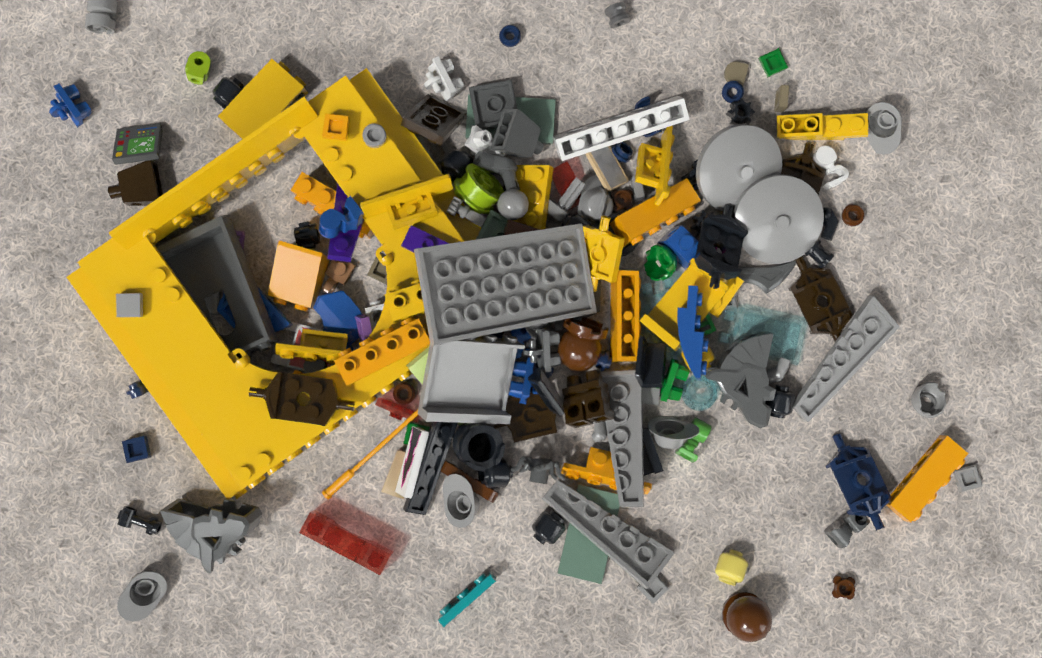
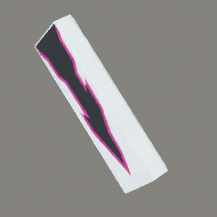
(412, 462)

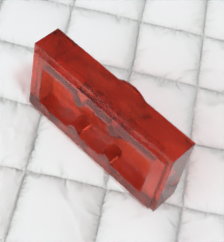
(562, 179)
(396, 410)

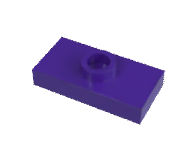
(417, 239)

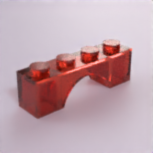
(356, 548)

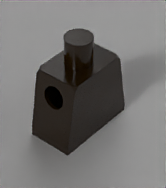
(138, 184)

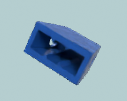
(681, 243)

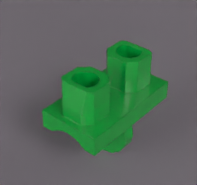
(674, 371)

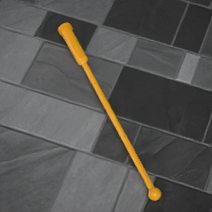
(348, 474)

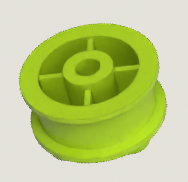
(478, 189)

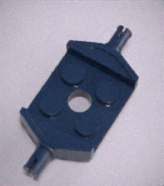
(861, 499)

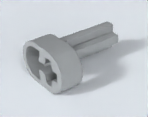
(560, 209)

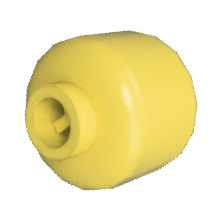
(731, 567)

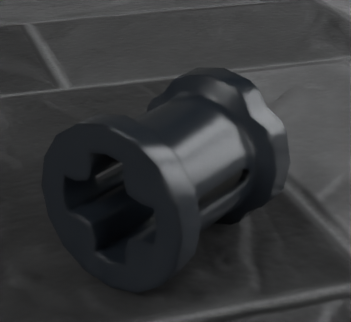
(819, 254)

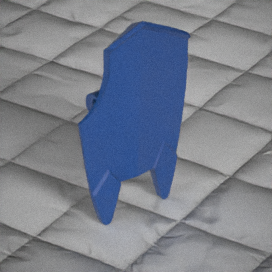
(338, 315)

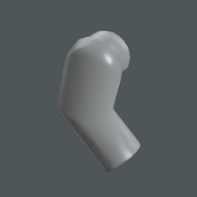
(777, 374)
(600, 431)

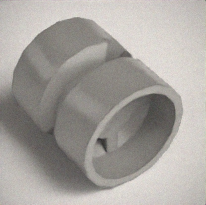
(101, 16)

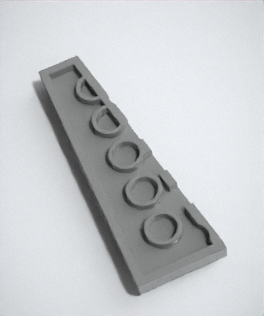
(853, 348)
(626, 436)
(624, 544)

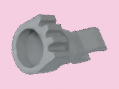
(456, 207)

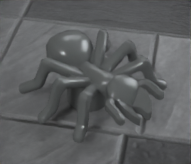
(540, 469)

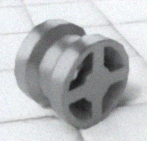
(617, 14)

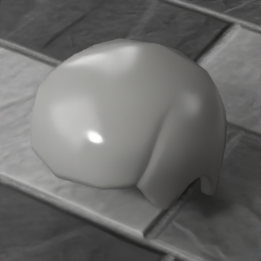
(936, 396)

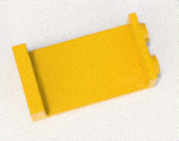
(262, 99)
(663, 317)

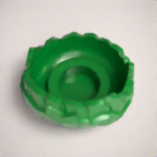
(667, 260)

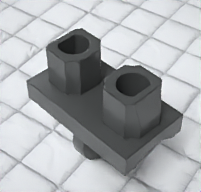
(540, 349)

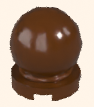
(581, 344)
(747, 617)

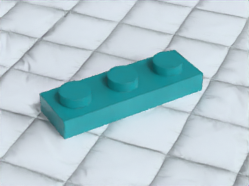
(465, 598)

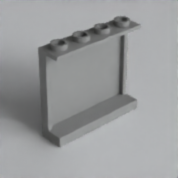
(469, 380)

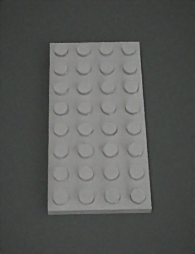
(504, 282)

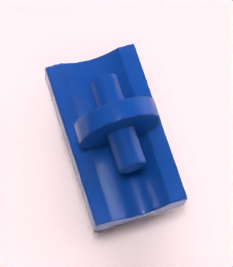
(66, 96)
(519, 389)

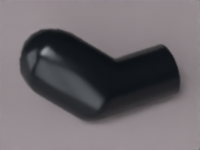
(830, 223)

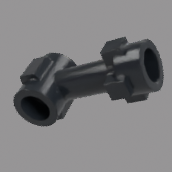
(128, 517)

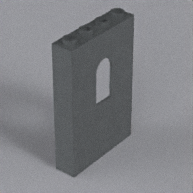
(214, 261)

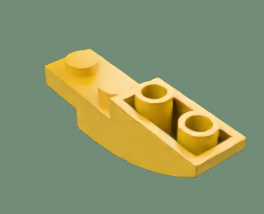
(822, 126)

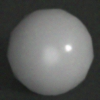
(513, 204)

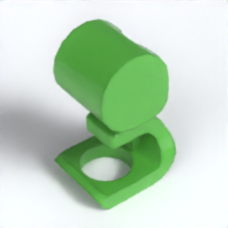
(687, 450)

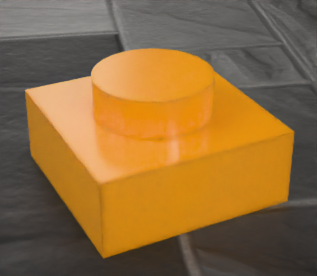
(336, 127)

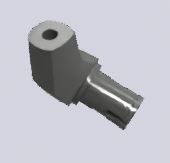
(498, 165)

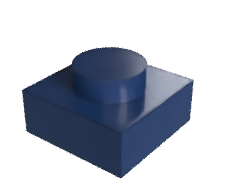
(136, 449)

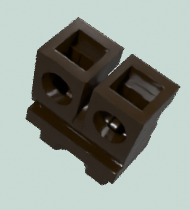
(586, 401)

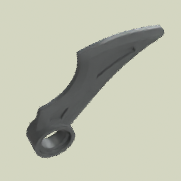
(766, 277)

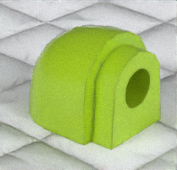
(198, 67)

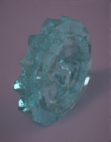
(709, 393)

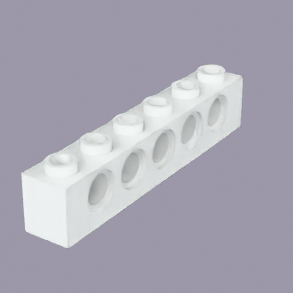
(621, 128)

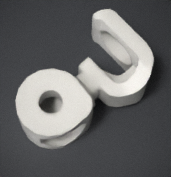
(825, 158)

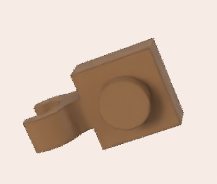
(339, 273)

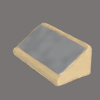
(607, 168)

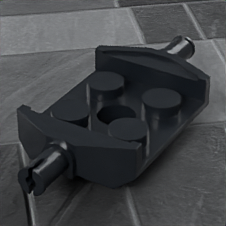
(728, 236)

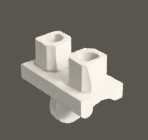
(440, 81)
(480, 141)

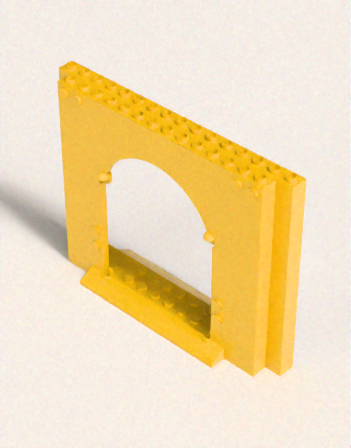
(175, 345)

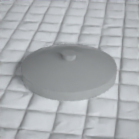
(735, 161)
(780, 218)

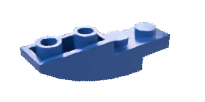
(692, 342)

